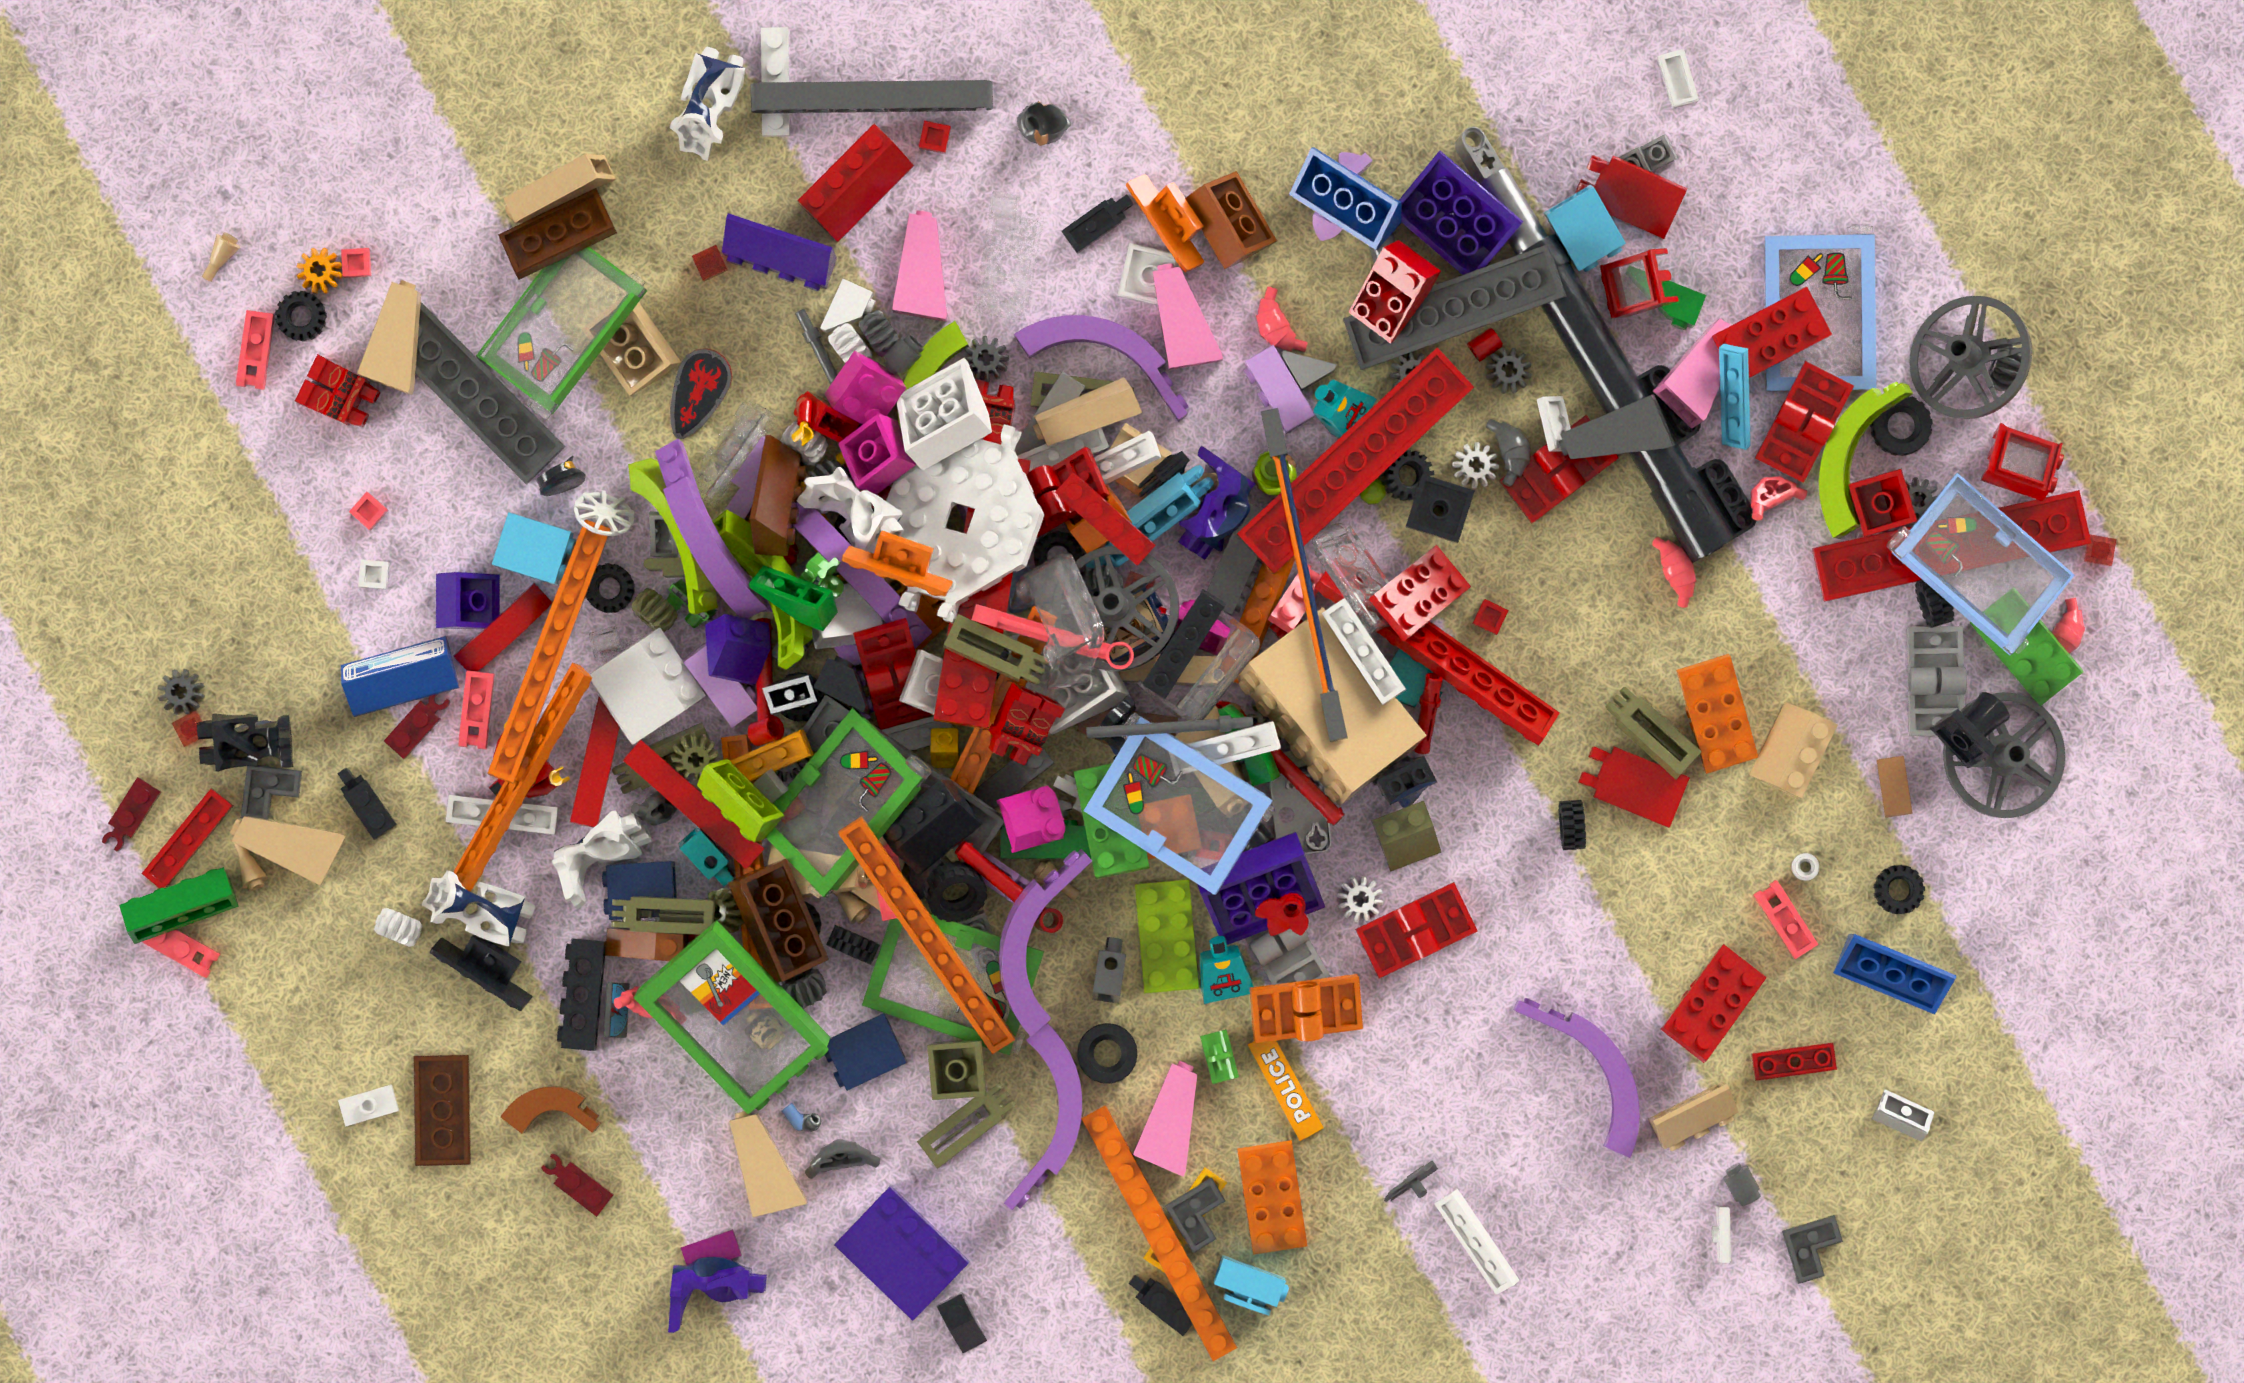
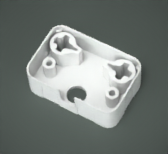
(1305, 816)

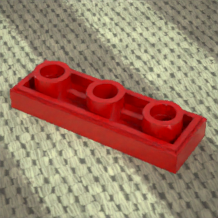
(1777, 1062)

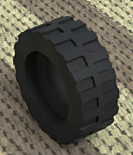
(1916, 440)
(959, 908)
(1103, 1074)

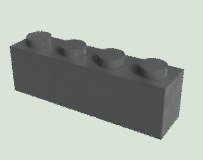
(1235, 569)

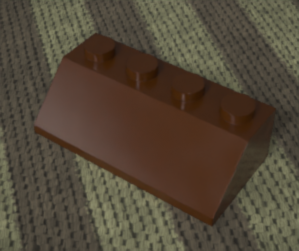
(776, 498)
(778, 920)

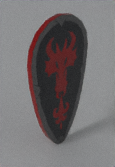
(698, 390)

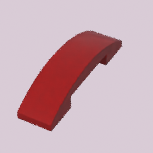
(503, 629)

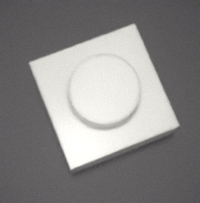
(373, 574)

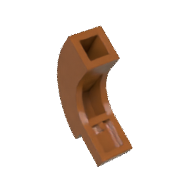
(531, 1104)

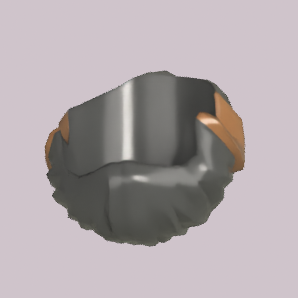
(1042, 123)

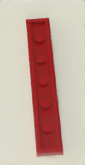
(596, 768)
(692, 803)

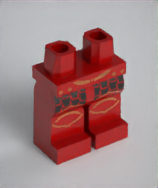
(346, 393)
(1000, 409)
(1023, 723)

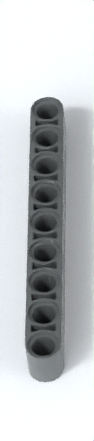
(871, 96)

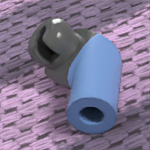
(801, 1122)

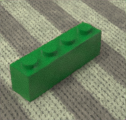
(1073, 840)
(178, 905)

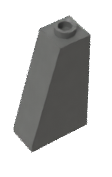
(1625, 430)

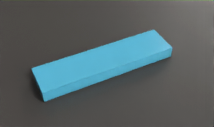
(1734, 396)

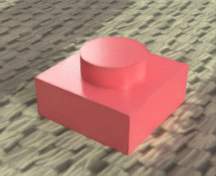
(356, 262)
(368, 511)

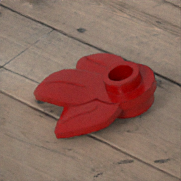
(1282, 916)

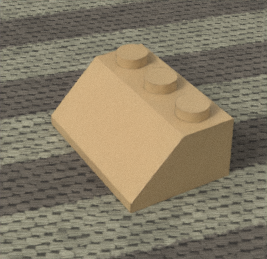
(639, 352)
(1793, 750)
(1694, 1116)

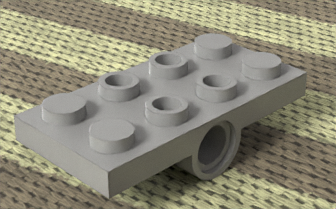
(1934, 675)
(1287, 957)

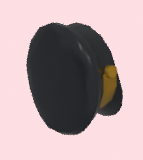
(560, 478)

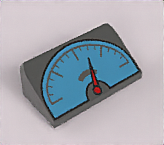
(615, 1019)

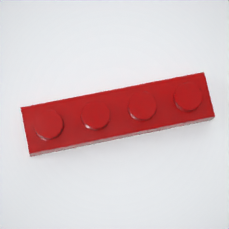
(1105, 518)
(187, 839)

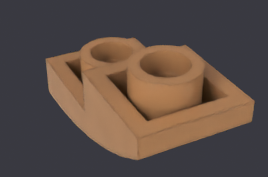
(1894, 786)

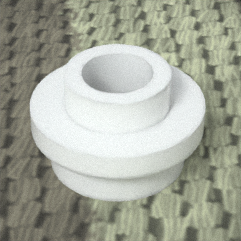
(1814, 867)

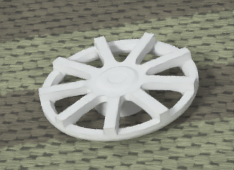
(603, 514)

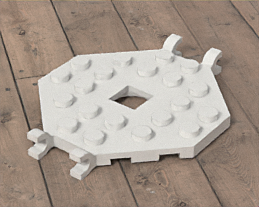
(1001, 528)

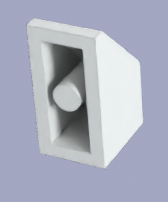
(848, 306)

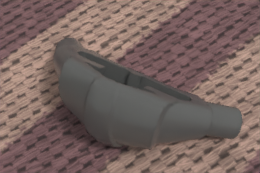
(1513, 449)
(654, 809)
(840, 1155)

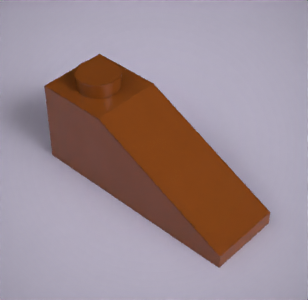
(644, 944)

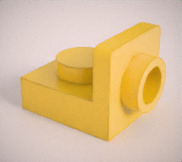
(944, 747)

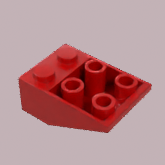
(1394, 290)

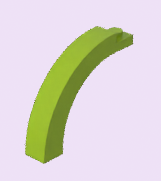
(936, 354)
(1839, 452)
(649, 482)
(738, 538)

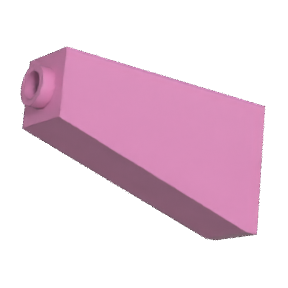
(920, 274)
(1184, 328)
(1694, 379)
(1169, 1123)

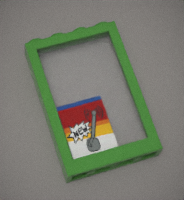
(733, 1018)

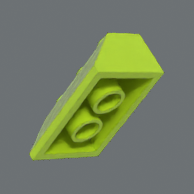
(739, 800)

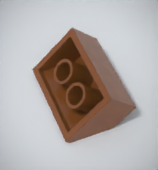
(1230, 219)

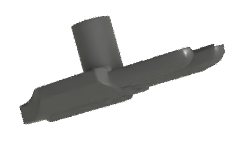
(1413, 1181)

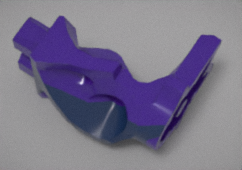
(1216, 516)
(716, 1277)

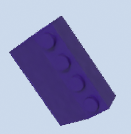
(1456, 215)
(778, 252)
(1257, 876)
(901, 1253)

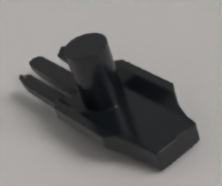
(1164, 471)

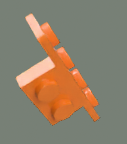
(1171, 219)
(901, 561)

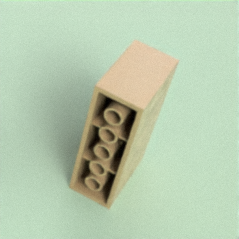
(1288, 692)

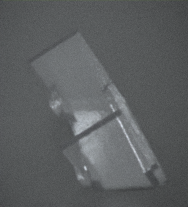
(1067, 616)
(1217, 677)

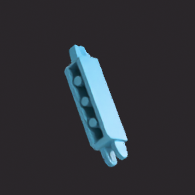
(1164, 508)

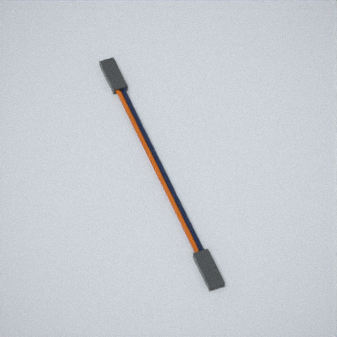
(1330, 700)

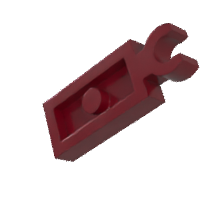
(415, 726)
(132, 812)
(579, 1186)

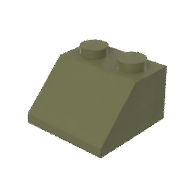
(1406, 836)
(956, 1069)

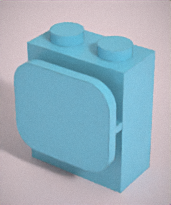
(1585, 229)
(533, 549)
(1250, 1284)

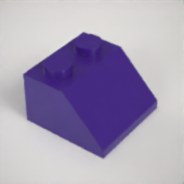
(467, 600)
(737, 648)

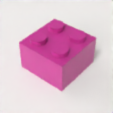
(864, 389)
(876, 454)

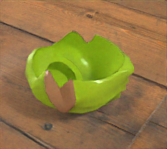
(1266, 475)

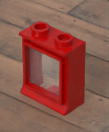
(1635, 284)
(2023, 463)

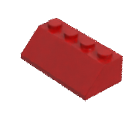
(855, 183)

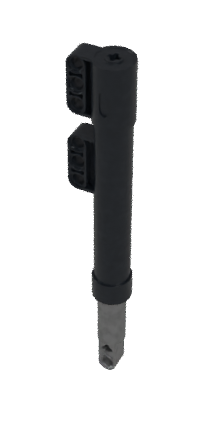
(1685, 495)

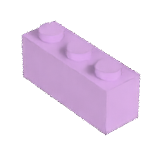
(1278, 388)
(728, 696)

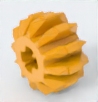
(312, 278)

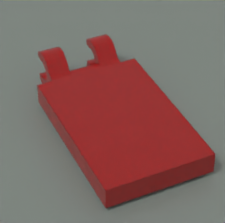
(1636, 194)
(1636, 785)

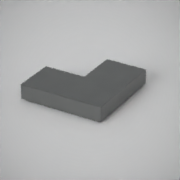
(262, 783)
(1188, 1213)
(1803, 1245)

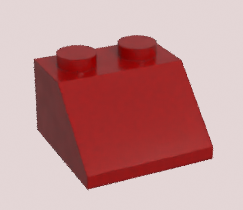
(1882, 502)

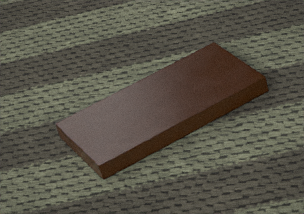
(557, 233)
(442, 1110)

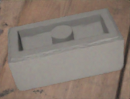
(1903, 1115)

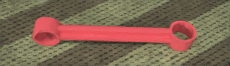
(1035, 630)

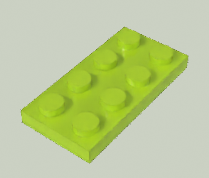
(1166, 936)

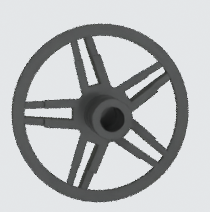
(1968, 357)
(1118, 605)
(2009, 759)

